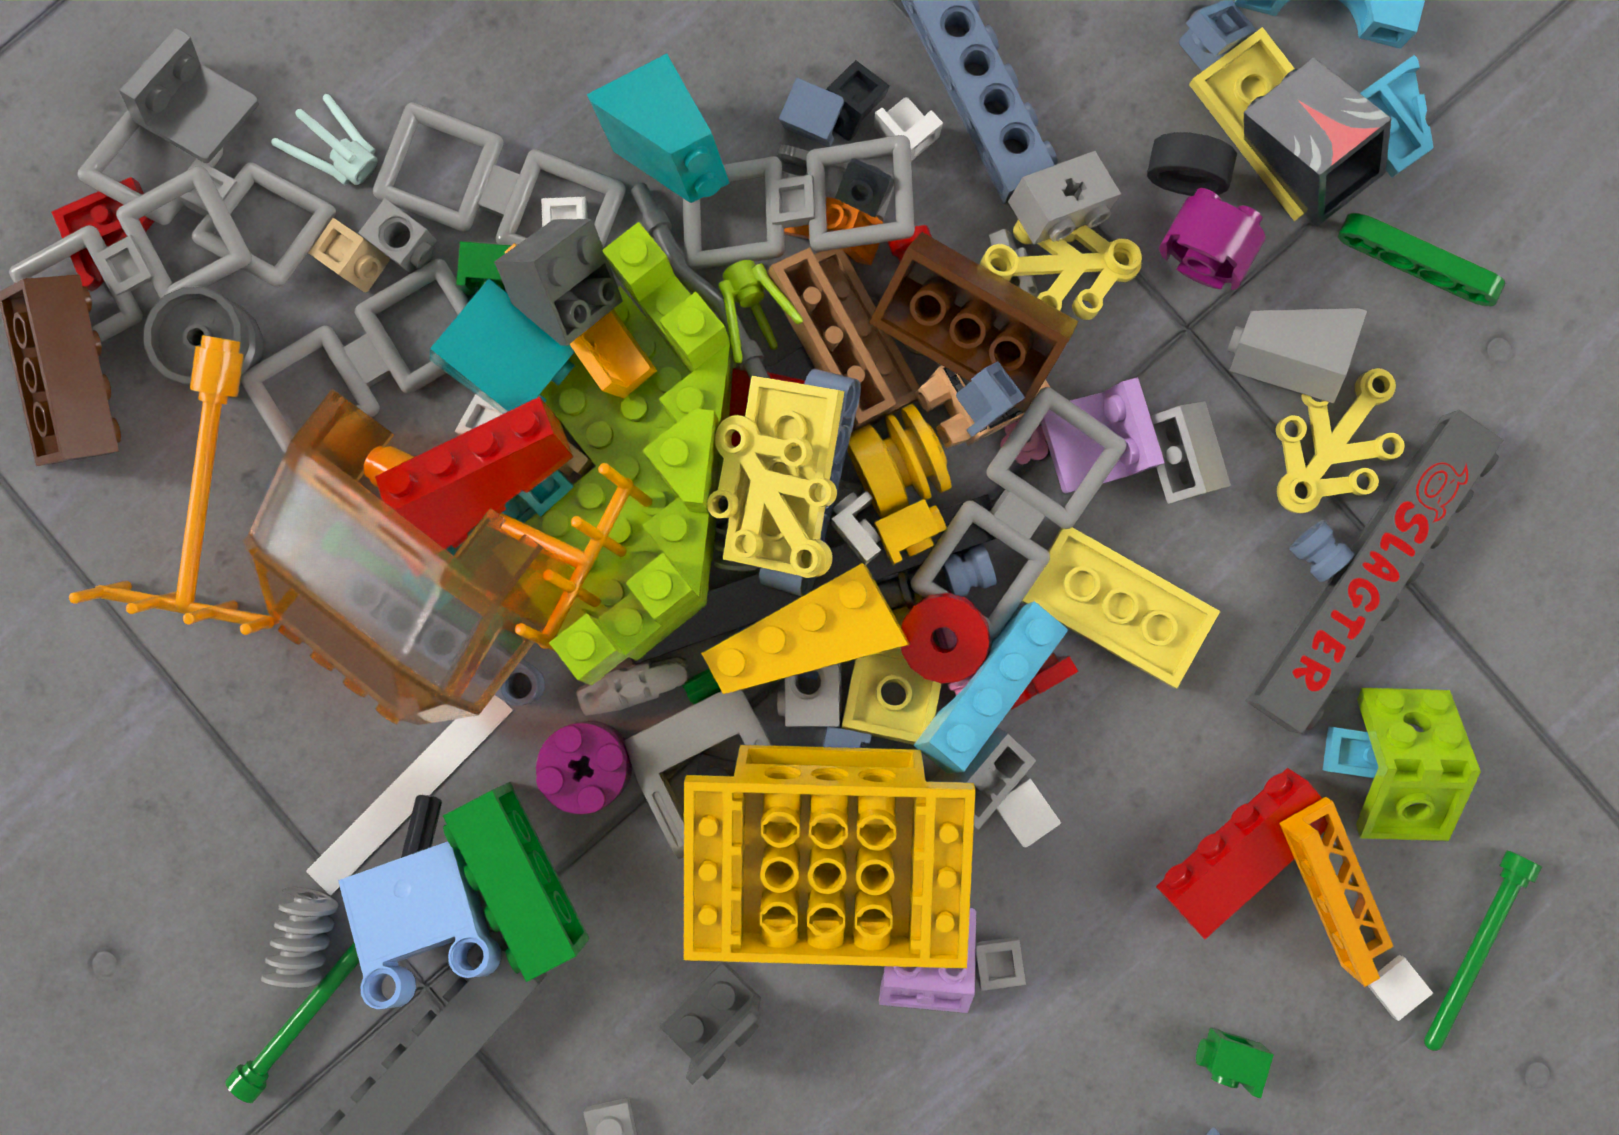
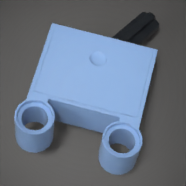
(414, 909)

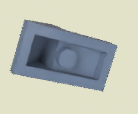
(1215, 32)

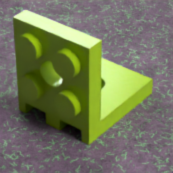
(1414, 766)

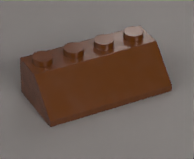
(971, 317)
(59, 369)

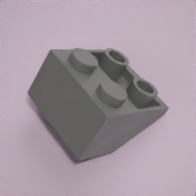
(561, 278)

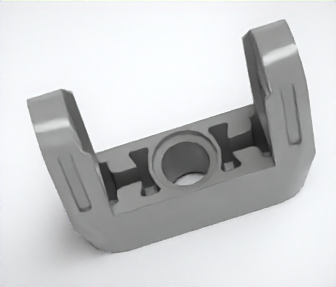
(682, 738)

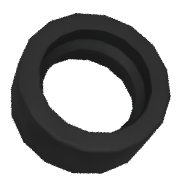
(1190, 162)

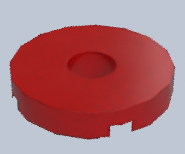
(940, 663)

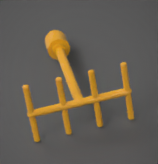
(215, 376)
(385, 458)

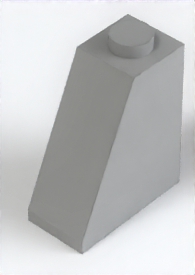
(1298, 348)

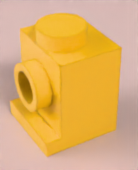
(909, 530)

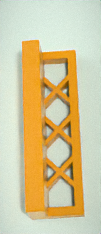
(612, 355)
(1328, 889)

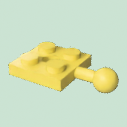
(867, 710)

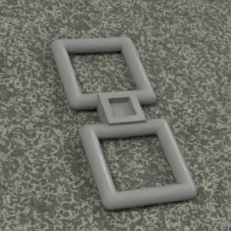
(491, 185)
(231, 192)
(803, 202)
(134, 260)
(361, 361)
(1022, 505)

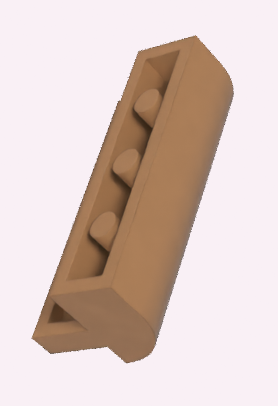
(839, 332)

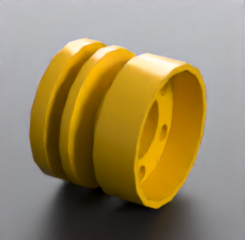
(898, 461)

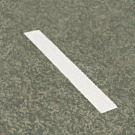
(398, 799)

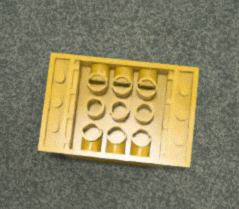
(827, 860)

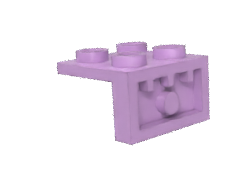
(1123, 412)
(932, 987)

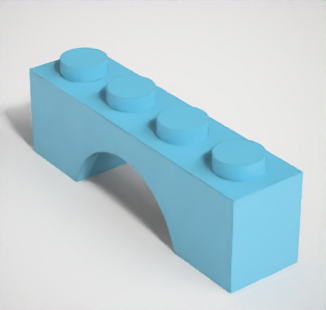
(1376, 20)
(975, 713)

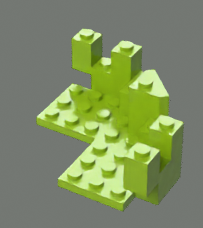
(667, 448)

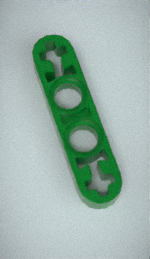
(1421, 259)

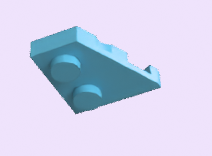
(1400, 99)

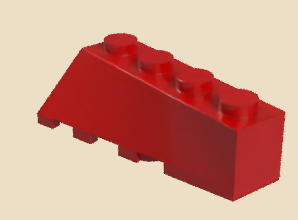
(482, 469)

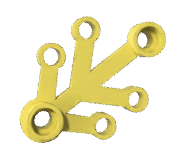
(1070, 265)
(1333, 446)
(766, 491)

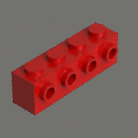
(1239, 856)

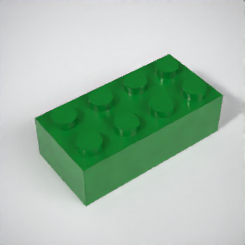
(516, 882)

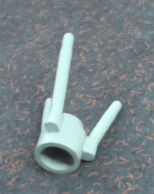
(352, 160)

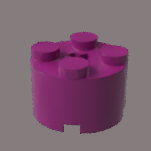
(1213, 240)
(560, 777)

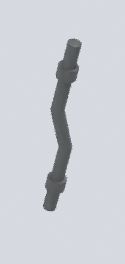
(659, 226)

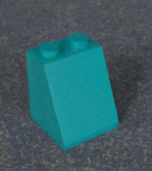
(660, 129)
(500, 351)

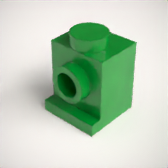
(478, 265)
(1235, 1060)

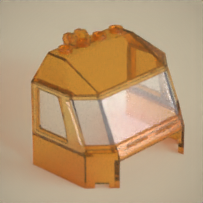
(378, 594)

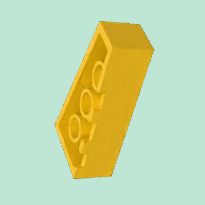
(814, 632)

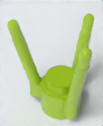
(745, 284)

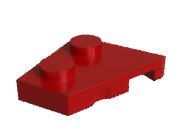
(100, 212)

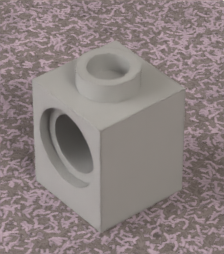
(390, 221)

